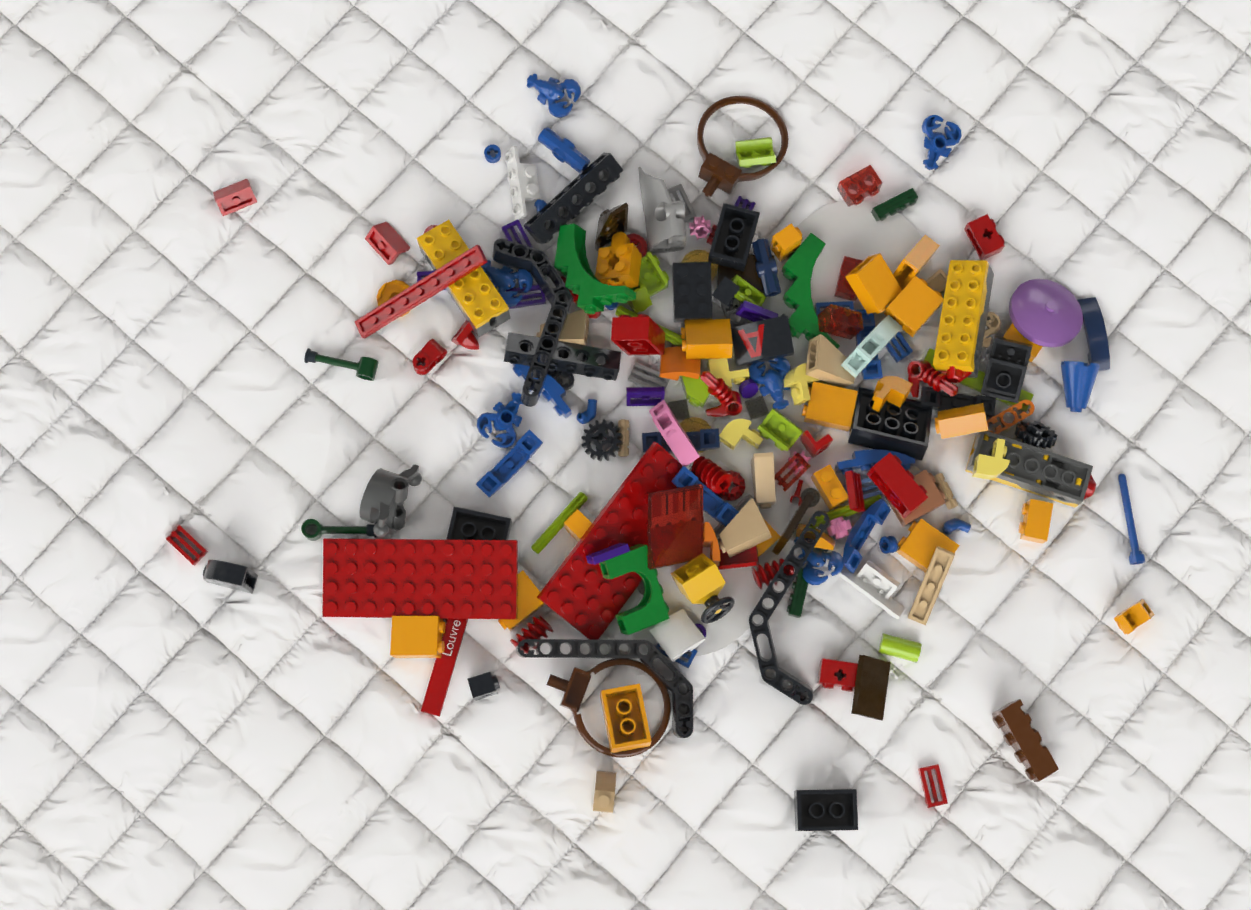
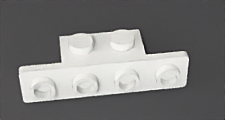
(522, 181)
(876, 586)

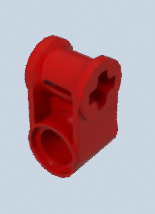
(430, 355)

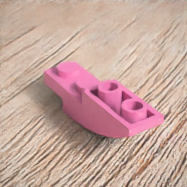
(673, 433)

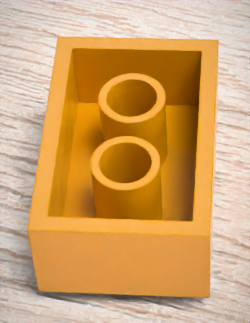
(625, 718)

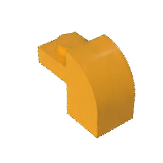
(892, 390)
(1134, 616)

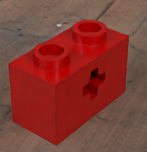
(983, 246)
(829, 667)

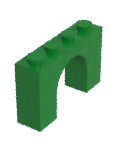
(652, 606)

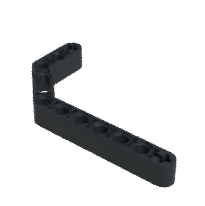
(539, 265)
(776, 596)
(633, 653)

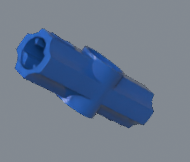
(563, 150)

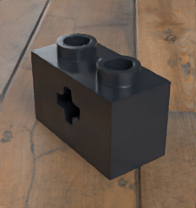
(483, 685)

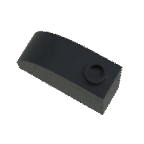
(230, 575)

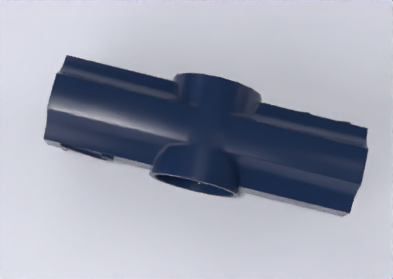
(766, 267)

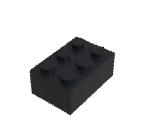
(733, 237)
(691, 291)
(476, 525)
(826, 810)

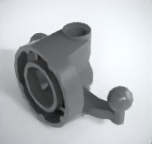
(385, 499)

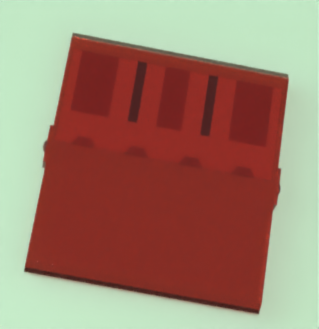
(675, 526)

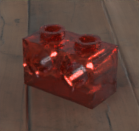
(857, 183)
(840, 321)

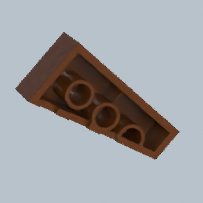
(1024, 741)

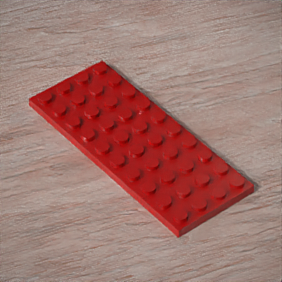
(420, 578)
(578, 588)

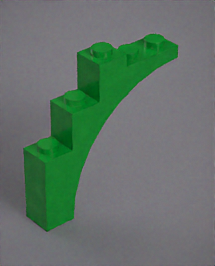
(573, 262)
(800, 269)

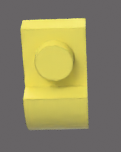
(720, 369)
(799, 383)
(738, 430)
(991, 466)

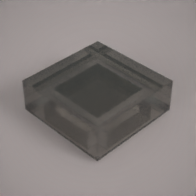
(756, 407)
(679, 409)

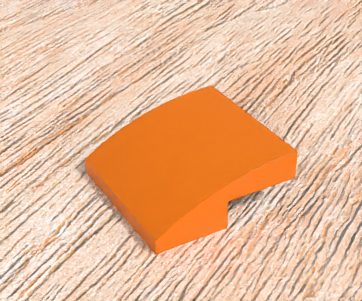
(675, 364)
(710, 540)

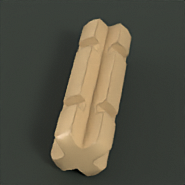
(623, 425)
(950, 502)

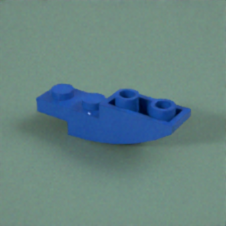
(551, 390)
(867, 458)

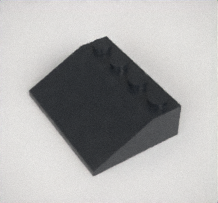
(892, 428)

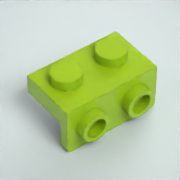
(755, 152)
(652, 275)
(780, 430)

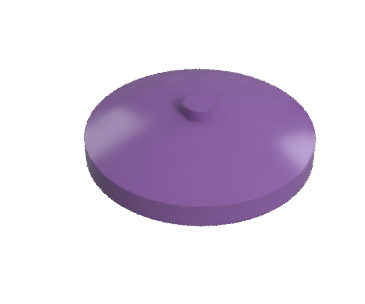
(1045, 313)

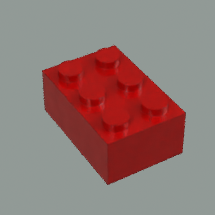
(638, 335)
(897, 485)

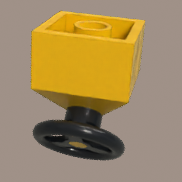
(701, 584)

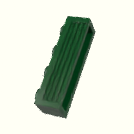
(894, 204)
(798, 596)

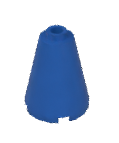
(1078, 383)

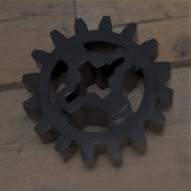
(1036, 434)
(602, 447)

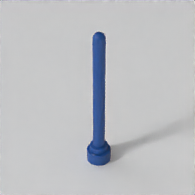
(1136, 556)

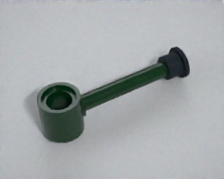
(365, 368)
(368, 530)

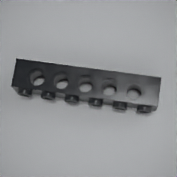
(536, 224)
(566, 358)

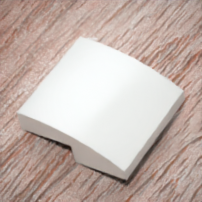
(677, 635)

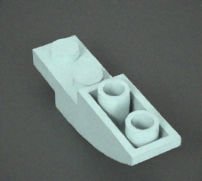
(871, 346)

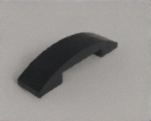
(942, 401)

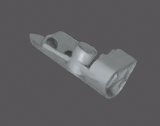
(662, 216)

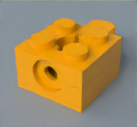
(619, 262)

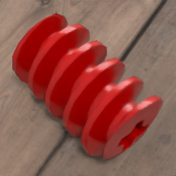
(711, 475)
(767, 574)
(534, 631)

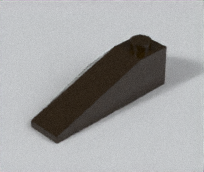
(610, 223)

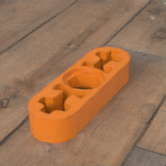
(1018, 406)

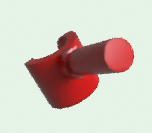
(797, 492)

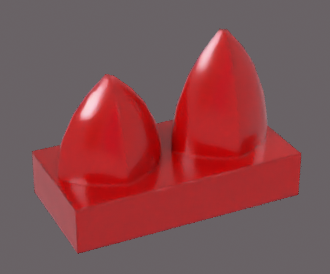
(465, 337)

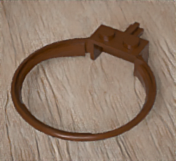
(718, 171)
(574, 693)

